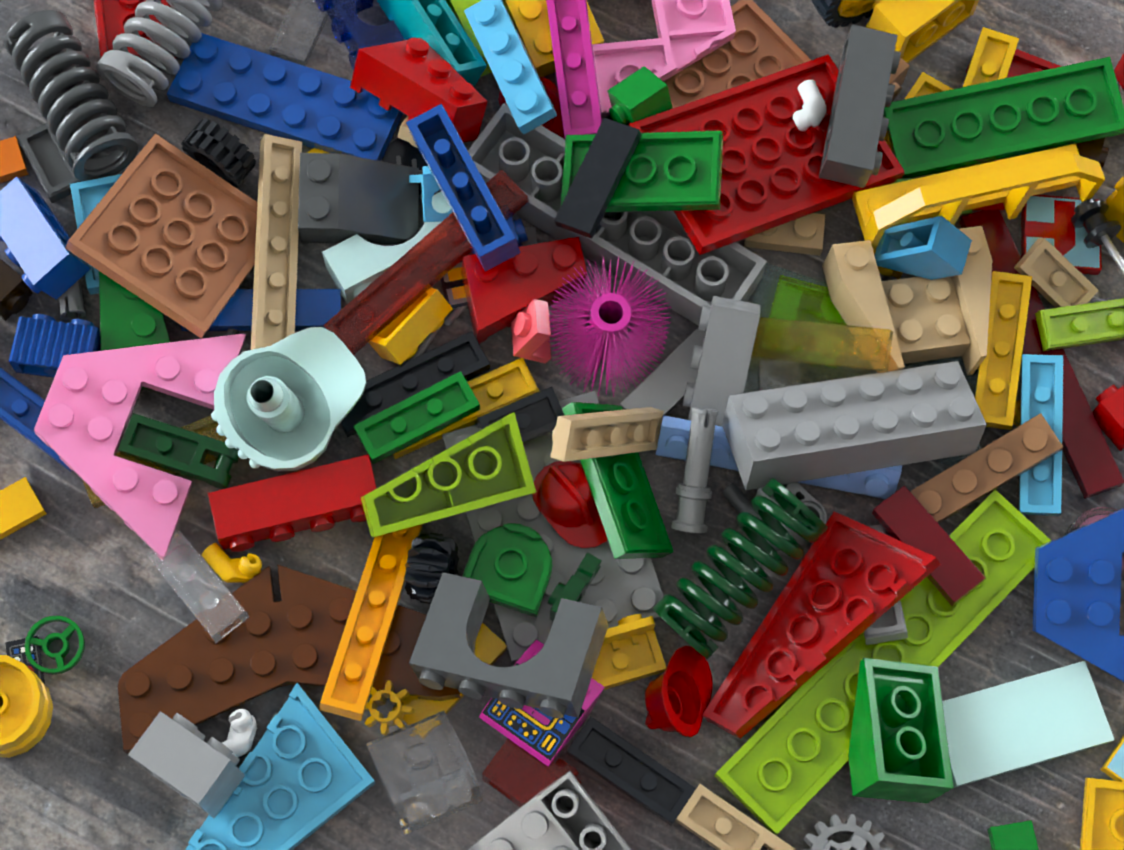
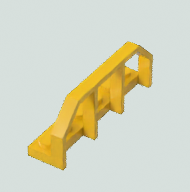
(974, 187)

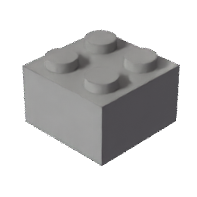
(188, 765)

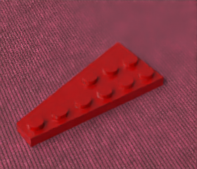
(828, 602)

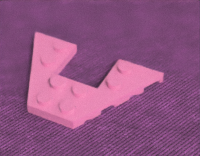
(685, 35)
(92, 408)

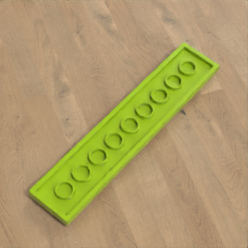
(811, 731)

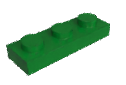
(416, 417)

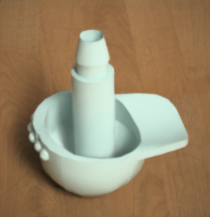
(287, 399)

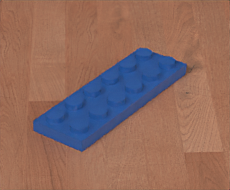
(282, 99)

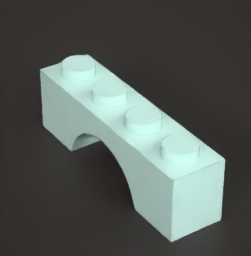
(358, 263)

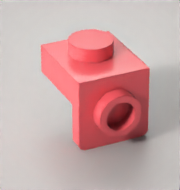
(532, 332)

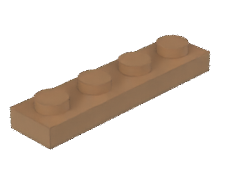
(988, 469)

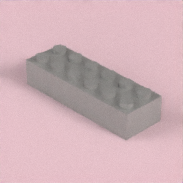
(852, 424)

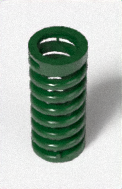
(789, 512)

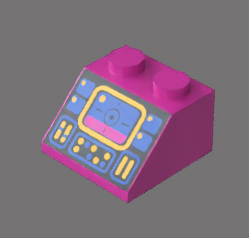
(532, 729)

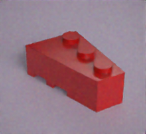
(416, 80)
(507, 289)

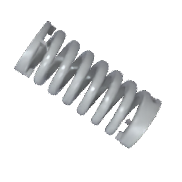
(167, 41)

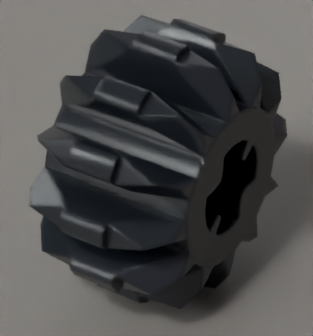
(426, 562)

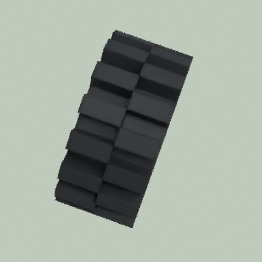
(219, 151)

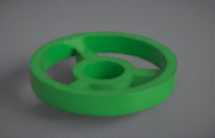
(59, 657)

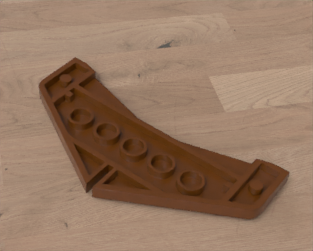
(269, 650)

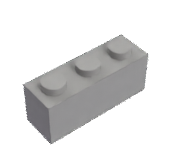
(724, 354)

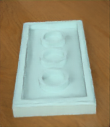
(1024, 723)

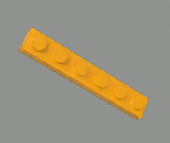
(368, 625)

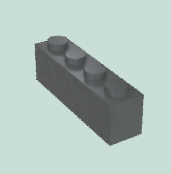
(859, 106)

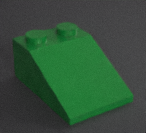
(899, 733)

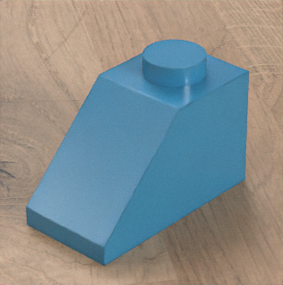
(924, 249)

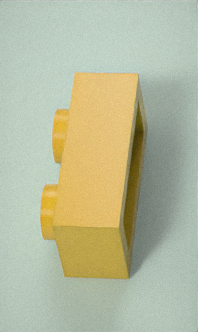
(404, 334)

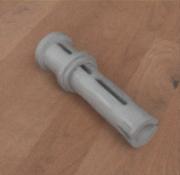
(694, 490)

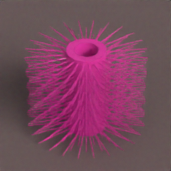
(608, 327)

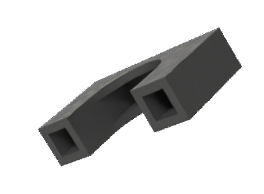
(550, 681)

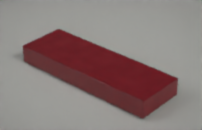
(912, 524)

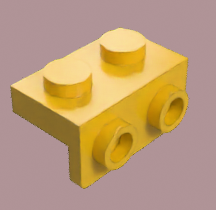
(629, 652)

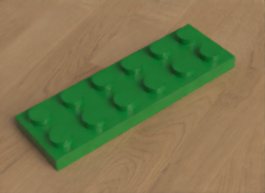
(1005, 118)

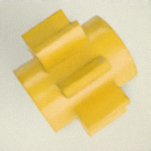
(394, 717)

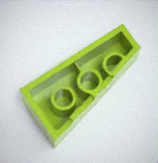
(462, 478)

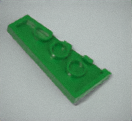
(128, 319)

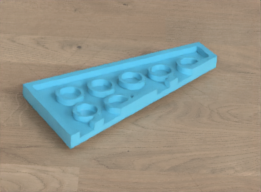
(290, 786)

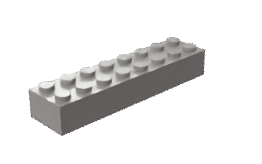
(644, 237)

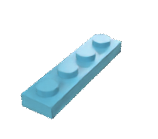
(510, 64)
(1042, 393)

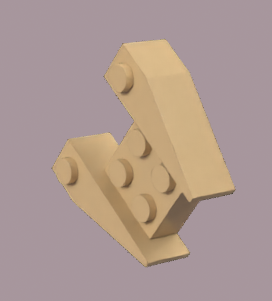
(926, 315)

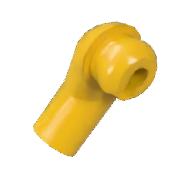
(232, 569)

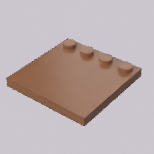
(754, 53)
(172, 235)

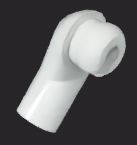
(813, 107)
(241, 732)

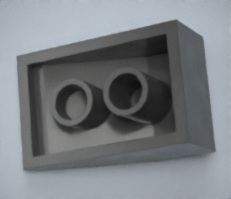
(356, 196)

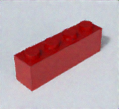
(291, 503)

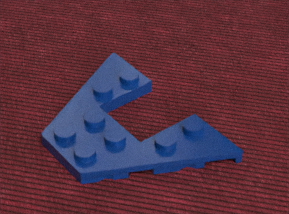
(1081, 593)

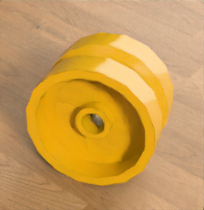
(25, 707)

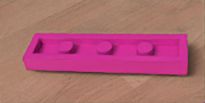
(574, 66)

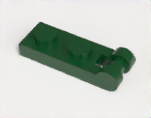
(177, 450)

